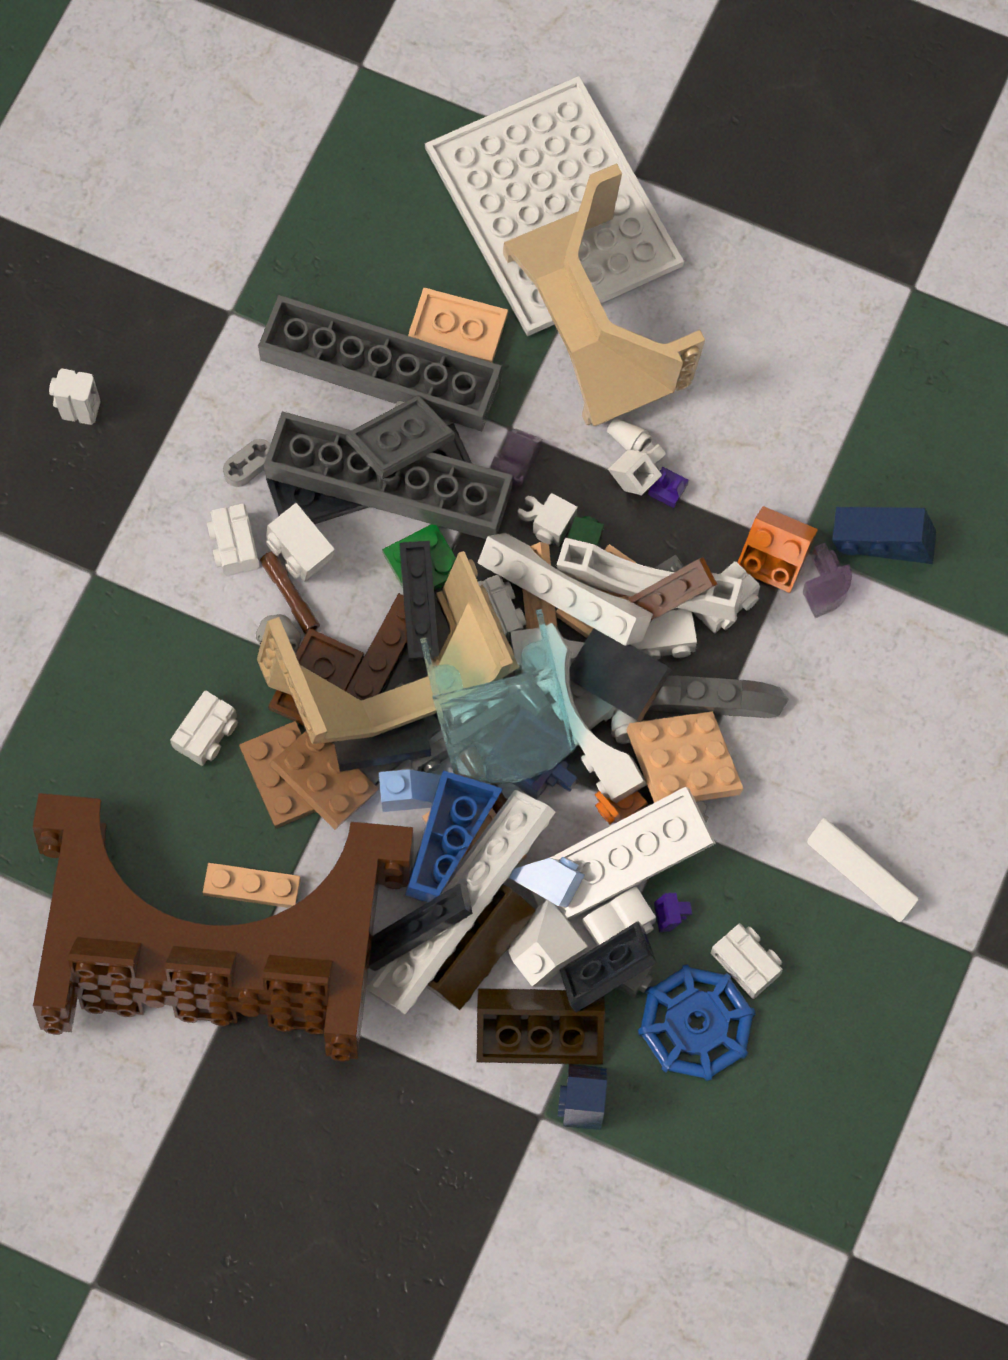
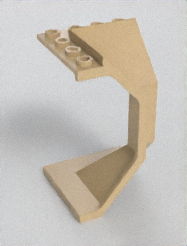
(610, 363)
(330, 714)

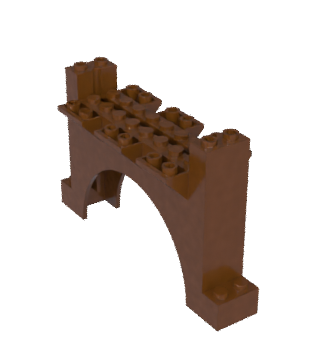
(121, 953)

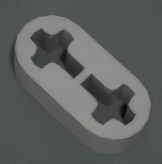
(243, 458)

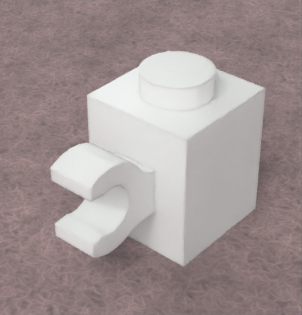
(636, 469)
(551, 519)

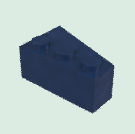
(885, 533)
(583, 1097)

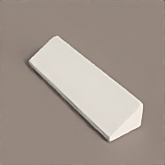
(862, 870)

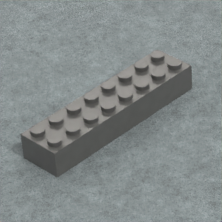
(379, 362)
(427, 490)

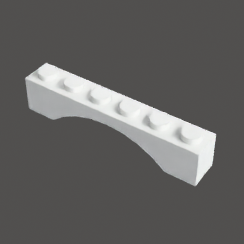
(614, 574)
(600, 610)
(665, 635)
(615, 769)

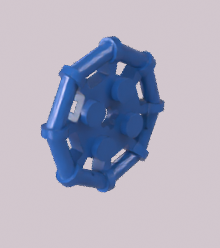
(691, 1039)

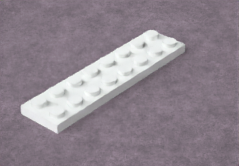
(483, 873)

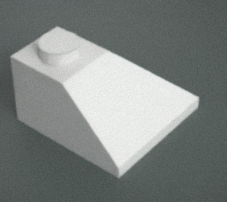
(545, 945)

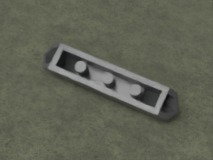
(719, 695)

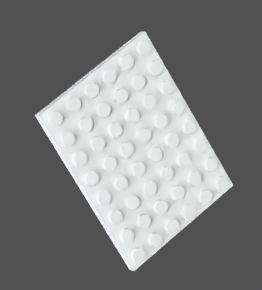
(532, 170)

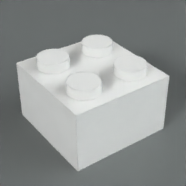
(299, 543)

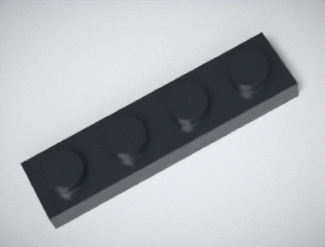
(418, 598)
(420, 926)

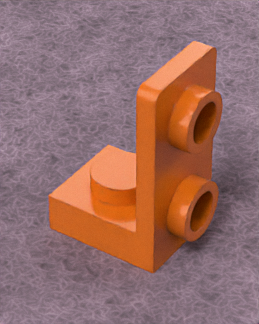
(618, 811)

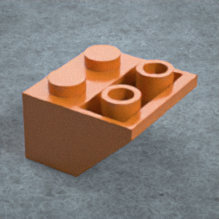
(776, 548)

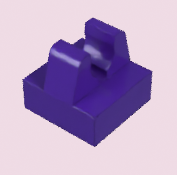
(668, 487)
(671, 912)

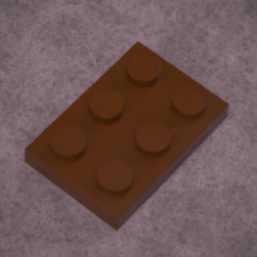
(325, 658)

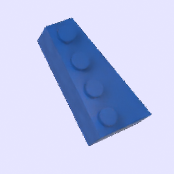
(452, 824)

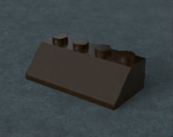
(481, 947)
(538, 1028)

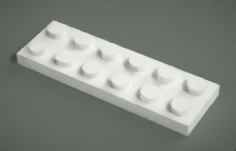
(635, 850)

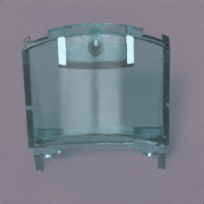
(504, 726)

